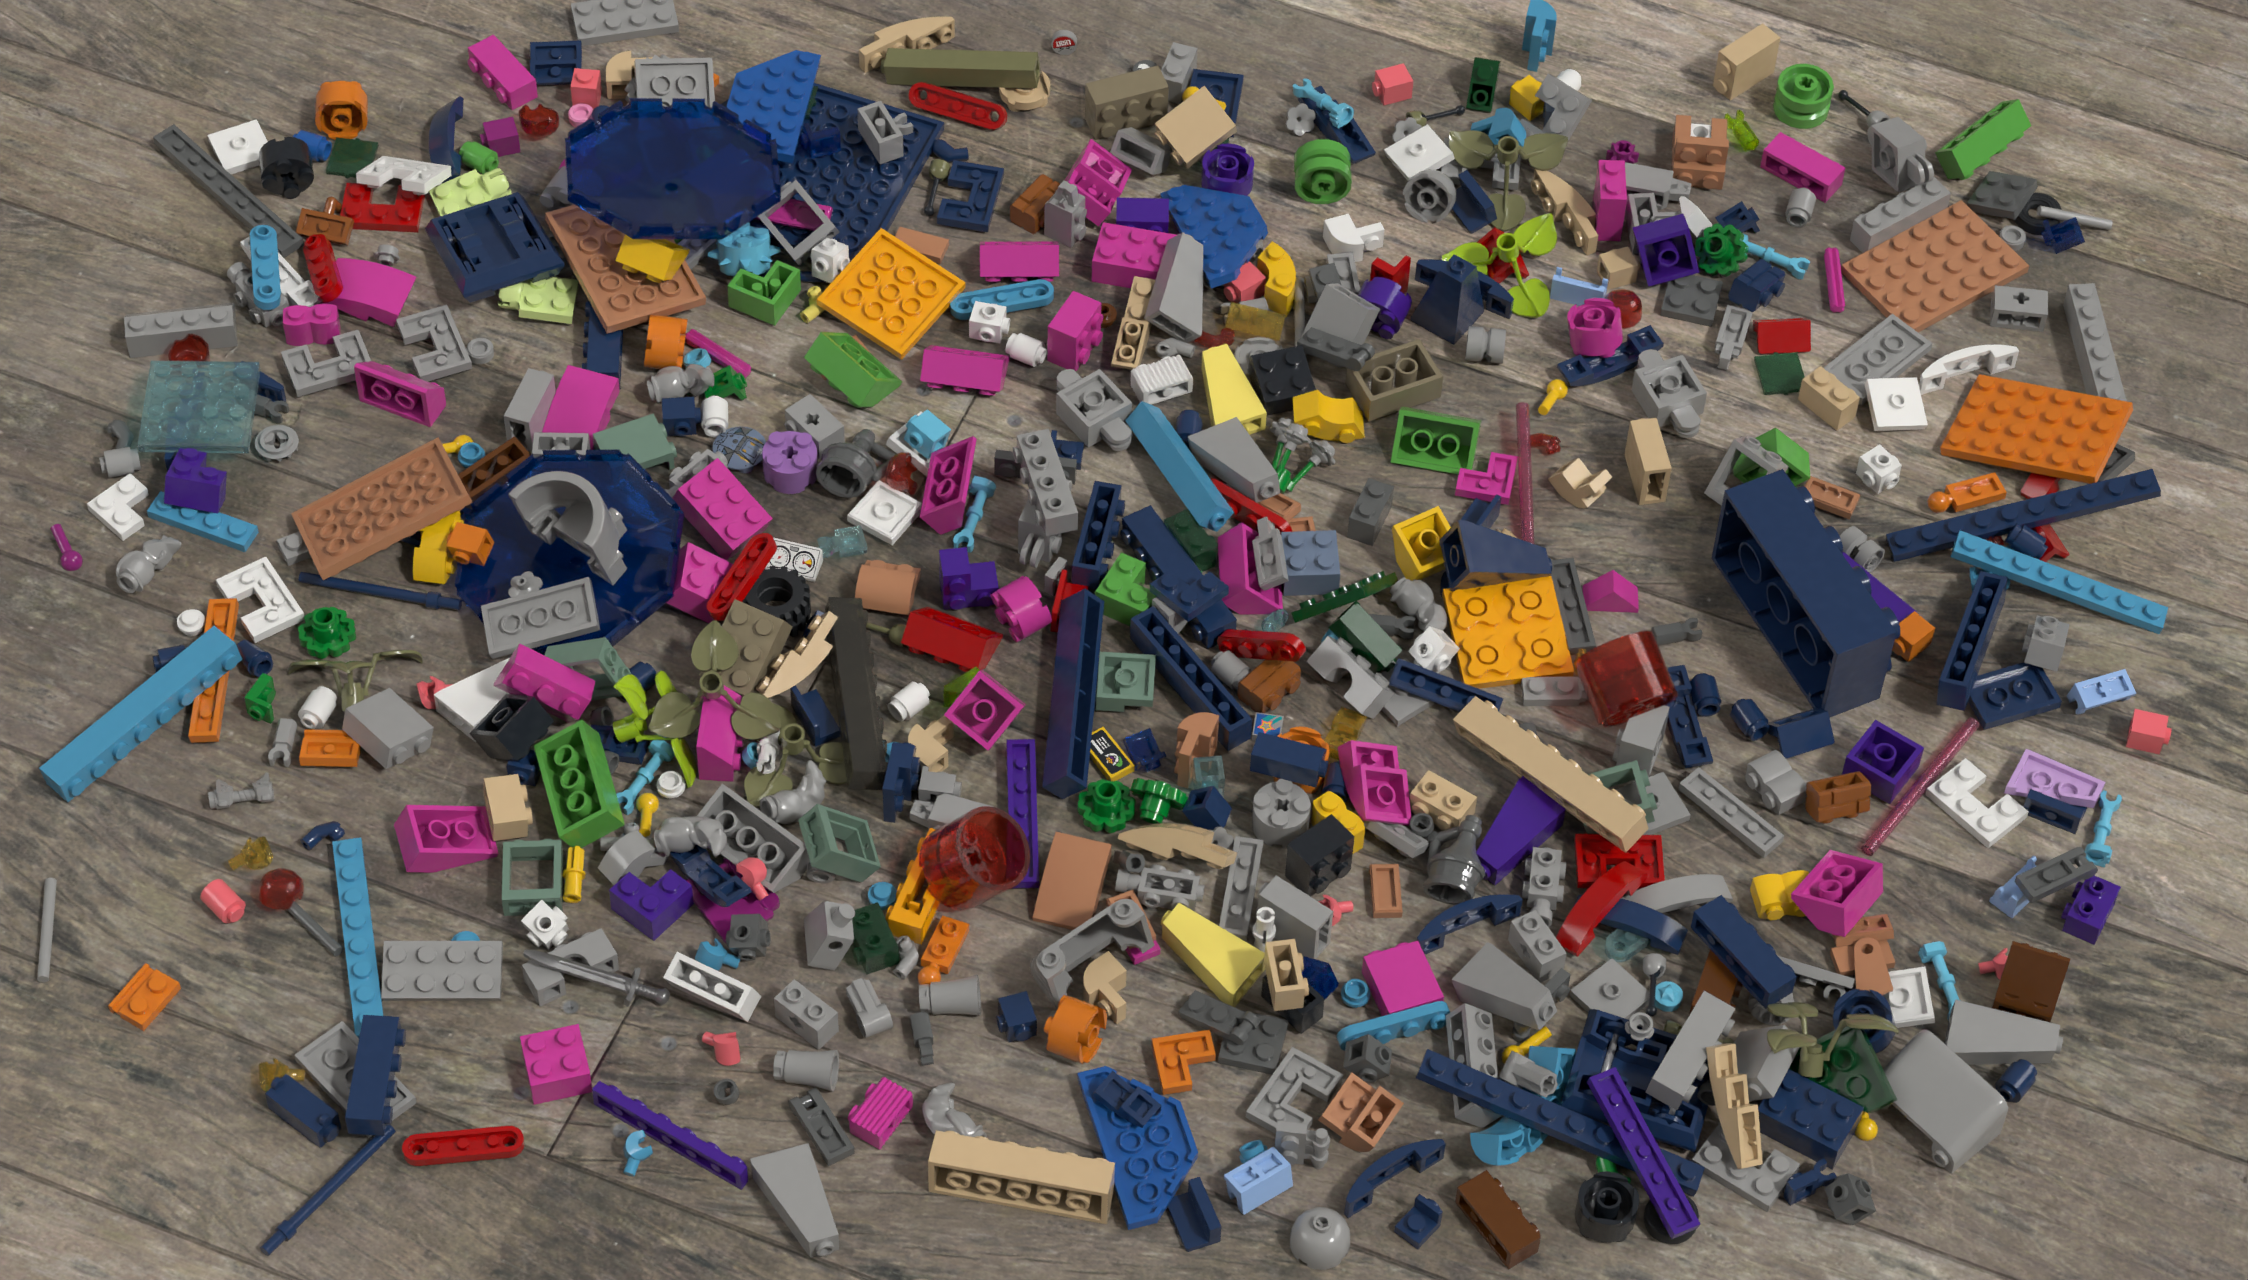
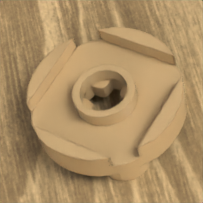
(1027, 99)

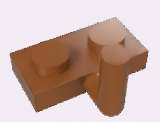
(334, 227)

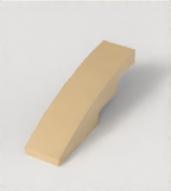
(1732, 1104)

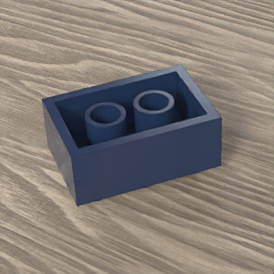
(1809, 1118)

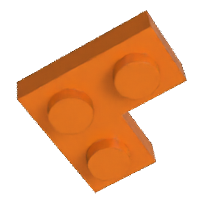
(1174, 1055)

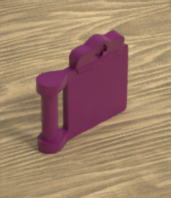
(720, 916)

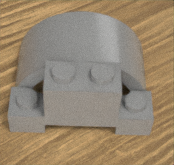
(584, 523)

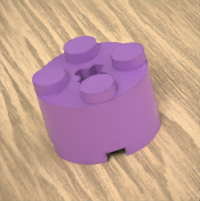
(790, 461)

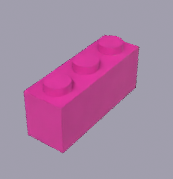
(502, 72)
(1802, 166)

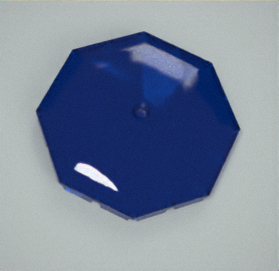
(672, 169)
(647, 547)

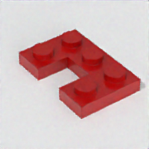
(401, 217)
(1596, 852)

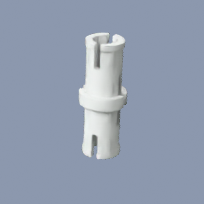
(767, 751)
(1264, 929)

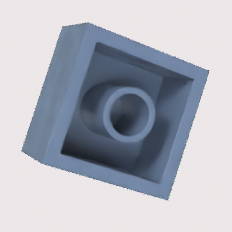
(1311, 562)

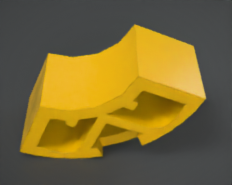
(1280, 278)
(1329, 417)
(432, 558)

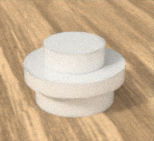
(191, 622)
(670, 784)

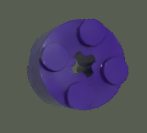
(1228, 169)
(1392, 304)

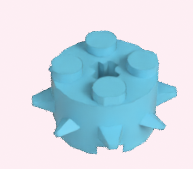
(745, 249)

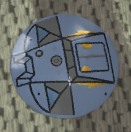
(741, 448)

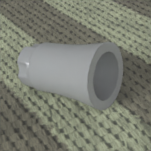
(951, 997)
(808, 1068)

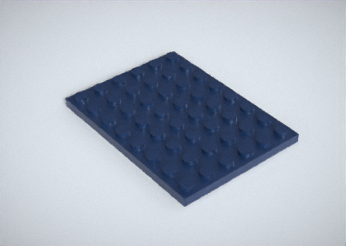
(852, 180)

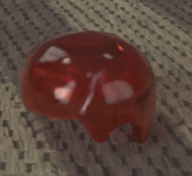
(539, 121)
(1629, 305)
(190, 349)
(899, 473)
(280, 888)

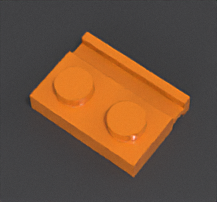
(328, 749)
(144, 997)

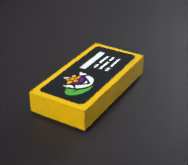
(1109, 756)

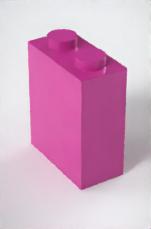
(1610, 199)
(1400, 978)

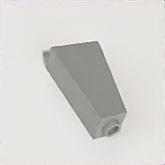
(1178, 290)
(1236, 459)
(1504, 988)
(1999, 1037)
(797, 1194)

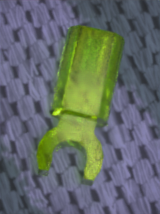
(1742, 131)

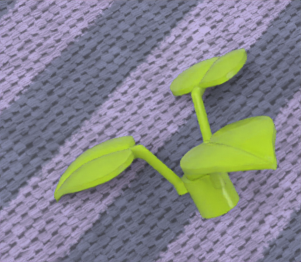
(1535, 236)
(635, 724)

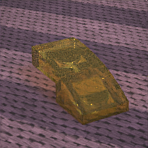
(1255, 321)
(1345, 727)

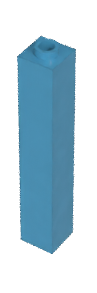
(1179, 466)

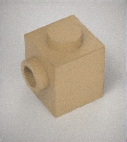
(1618, 267)

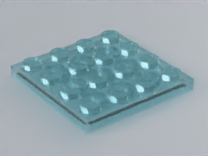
(199, 406)

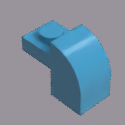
(1500, 125)

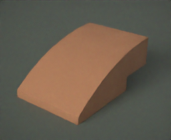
(1072, 881)

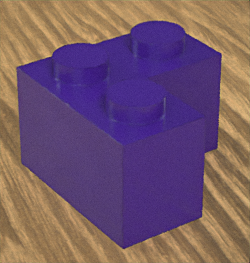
(193, 484)
(965, 583)
(651, 908)

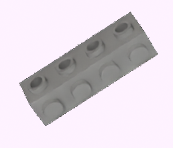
(1899, 214)
(1046, 482)
(1472, 1044)
(1688, 1052)

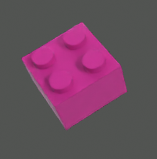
(1074, 331)
(697, 580)
(985, 709)
(556, 1064)

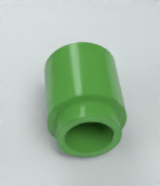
(478, 157)

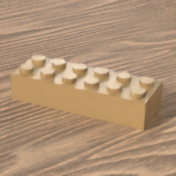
(1021, 1176)

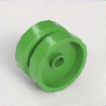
(1803, 96)
(1322, 171)

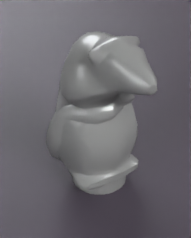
(674, 382)
(138, 567)
(1418, 601)
(791, 805)
(683, 833)
(941, 1115)

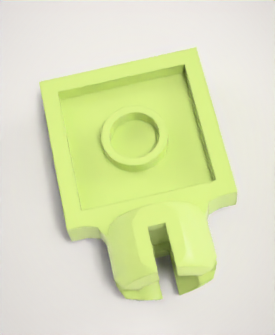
(469, 190)
(544, 300)

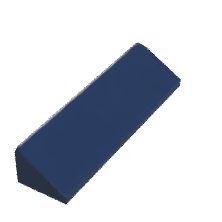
(1437, 686)

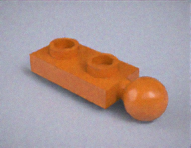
(1968, 494)
(942, 949)

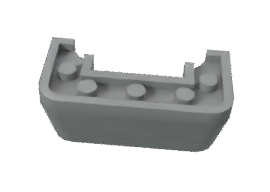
(1119, 922)
(1945, 1099)

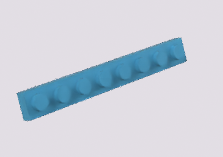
(2059, 582)
(357, 930)

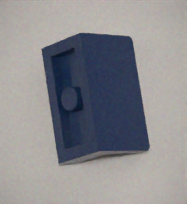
(1473, 204)
(1482, 512)
(814, 716)
(1802, 732)
(2054, 811)
(1195, 1217)

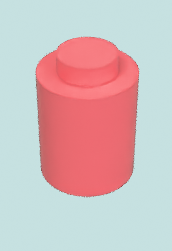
(223, 901)

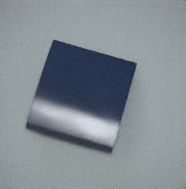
(555, 61)

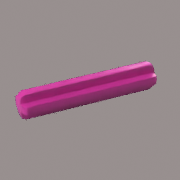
(1834, 280)
(717, 352)

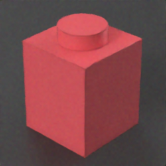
(1393, 84)
(586, 87)
(1247, 286)
(2148, 731)

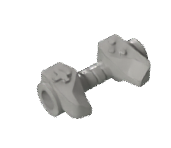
(224, 795)

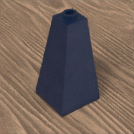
(1451, 301)
(1486, 557)

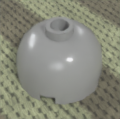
(1429, 195)
(1320, 1238)

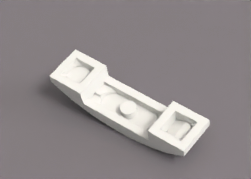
(291, 283)
(1993, 357)

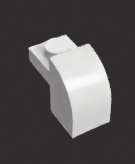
(1344, 237)

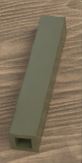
(961, 68)

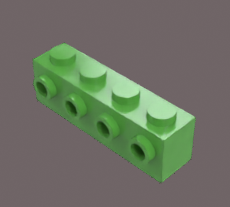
(1983, 139)

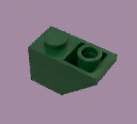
(1483, 84)

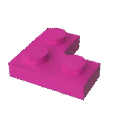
(1486, 485)

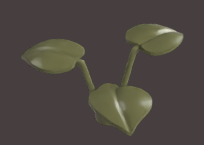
(1542, 150)
(714, 650)
(352, 691)
(793, 742)
(1811, 1053)

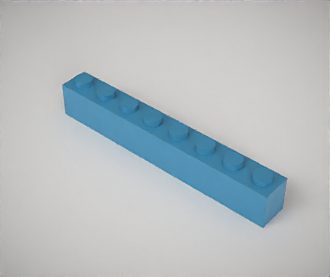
(140, 714)

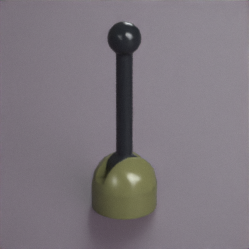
(1421, 119)
(938, 172)

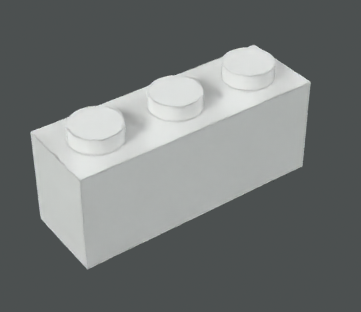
(712, 986)

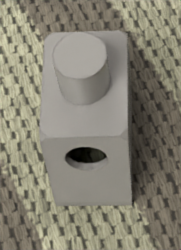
(828, 934)

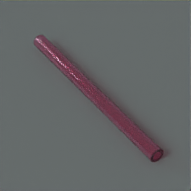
(1525, 472)
(1920, 786)

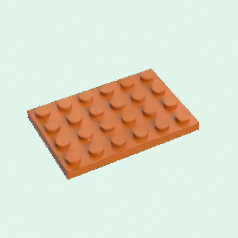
(2037, 429)

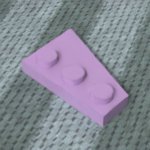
(2054, 780)

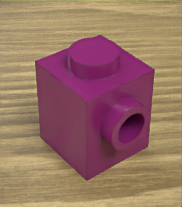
(501, 136)

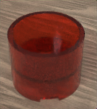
(1625, 678)
(974, 858)

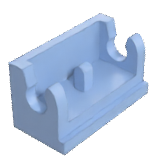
(1574, 290)
(2101, 690)
(2010, 897)
(1259, 1180)

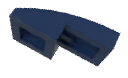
(628, 751)
(1126, 1101)

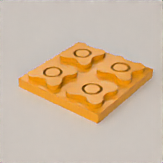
(891, 293)
(1508, 632)

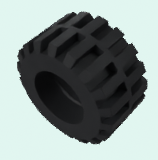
(783, 586)

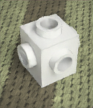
(829, 259)
(988, 322)
(1879, 469)
(1433, 650)
(540, 917)

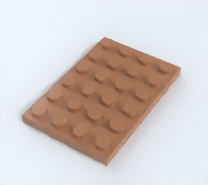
(1935, 267)
(616, 294)
(381, 508)

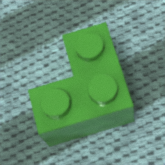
(767, 296)
(1787, 449)
(1124, 590)

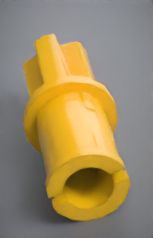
(573, 874)

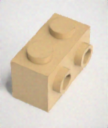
(1828, 398)
(1442, 801)
(506, 807)
(1284, 974)

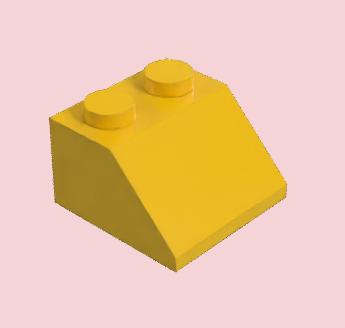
(655, 257)
(1418, 544)

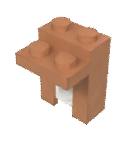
(1700, 152)

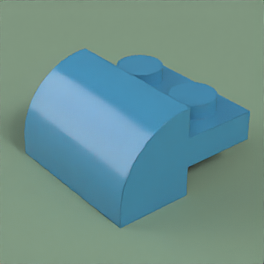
(1539, 32)

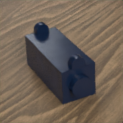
(1288, 759)
(303, 1110)

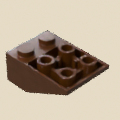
(2031, 982)

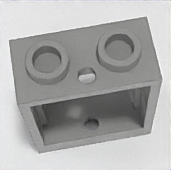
(802, 250)
(1753, 450)

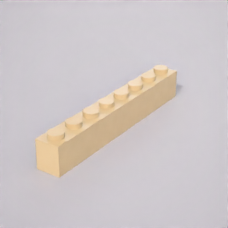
(1546, 768)

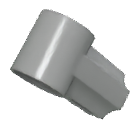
(870, 1013)
(1525, 1073)

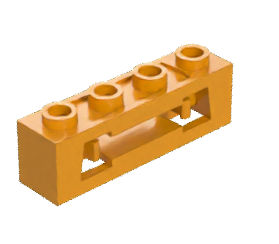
(905, 915)

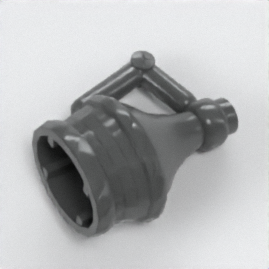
(849, 467)
(1457, 868)

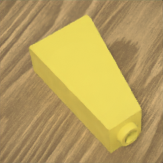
(1229, 391)
(1212, 953)

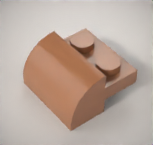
(887, 586)
(1195, 738)
(1360, 1113)

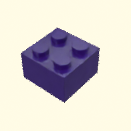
(1665, 249)
(1884, 759)

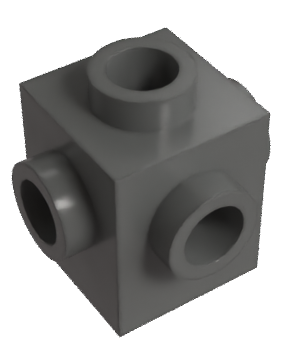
(748, 936)
(1367, 1058)
(1850, 1198)

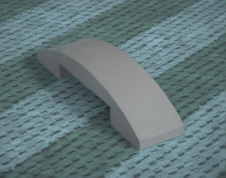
(1681, 892)

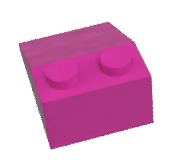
(443, 837)

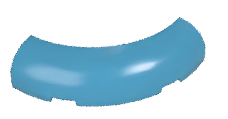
(1510, 1139)

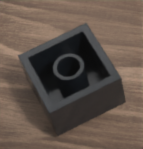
(1280, 377)
(512, 727)
(1319, 856)

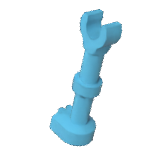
(1339, 115)
(1792, 264)
(983, 489)
(661, 752)
(2097, 851)
(1934, 953)

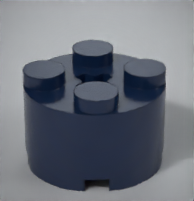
(1866, 1002)

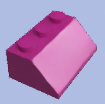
(1019, 260)
(964, 369)
(399, 392)
(948, 486)
(1239, 572)
(553, 685)
(717, 739)
(1839, 891)

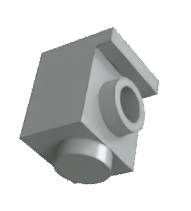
(937, 783)

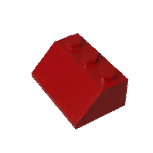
(950, 639)

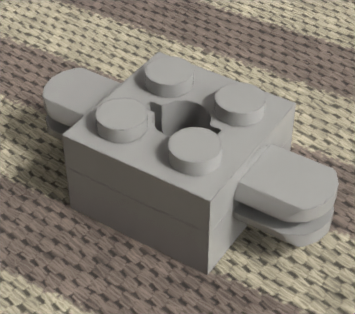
(1899, 154)
(1669, 392)
(1094, 408)
(1032, 538)

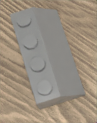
(157, 330)
(757, 836)

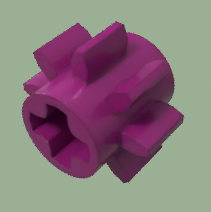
(1623, 151)

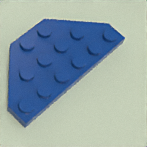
(777, 97)
(1221, 222)
(1147, 1159)

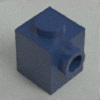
(680, 416)
(1207, 808)
(1016, 1017)

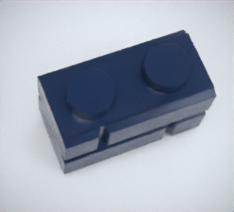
(1757, 285)

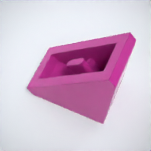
(1611, 594)

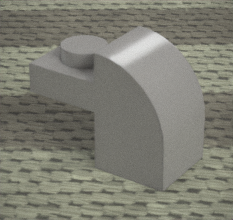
(630, 855)

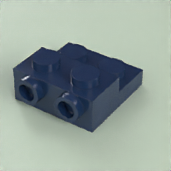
(900, 779)

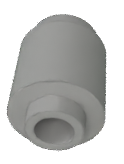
(1800, 207)
(120, 462)
(1229, 668)

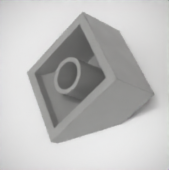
(1642, 739)

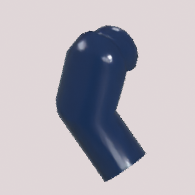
(948, 153)
(321, 831)

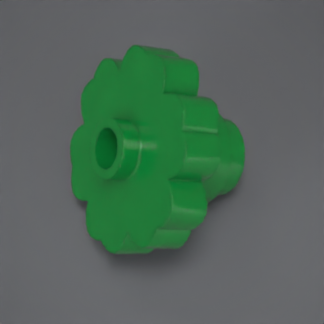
(1721, 250)
(327, 632)
(1157, 799)
(1106, 806)

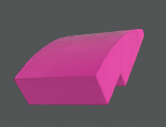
(1099, 179)
(372, 290)
(582, 403)
(1375, 782)

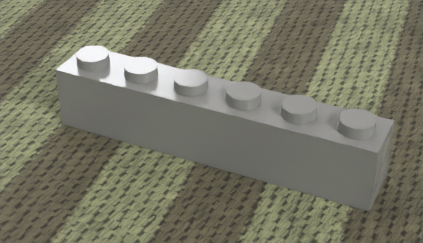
(2092, 342)

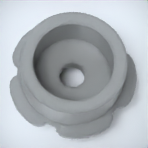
(387, 255)
(1642, 1020)

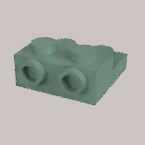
(1124, 681)

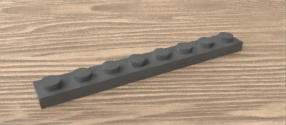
(225, 187)

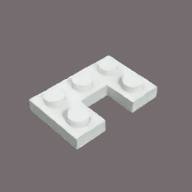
(415, 175)
(279, 605)
(1954, 797)

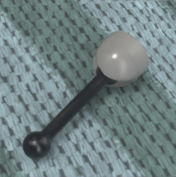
(1873, 117)
(1654, 966)

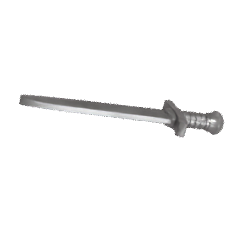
(624, 984)

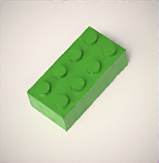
(579, 785)

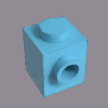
(926, 433)

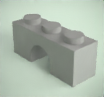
(1368, 690)
(590, 949)

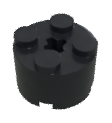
(286, 167)
(1606, 1207)

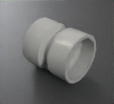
(1485, 344)
(1864, 552)

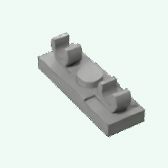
(1811, 974)

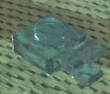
(846, 541)

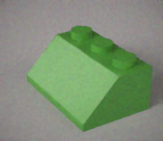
(851, 369)
(1435, 440)

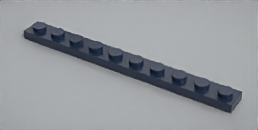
(2029, 512)
(1542, 1115)

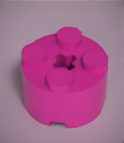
(1595, 328)
(1021, 608)

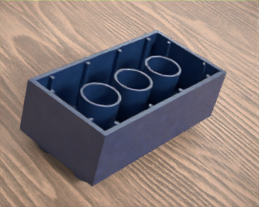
(1804, 593)

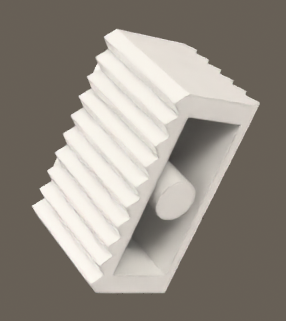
(1161, 380)

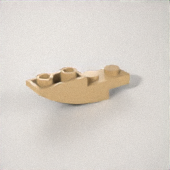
(911, 34)
(1568, 206)
(1134, 328)
(798, 664)
(1169, 839)

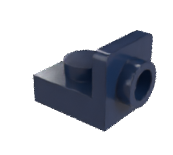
(1739, 217)
(1068, 449)
(526, 768)
(1420, 1222)

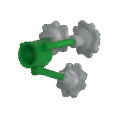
(1289, 436)

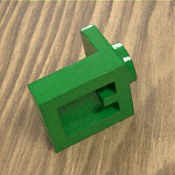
(726, 383)
(259, 699)

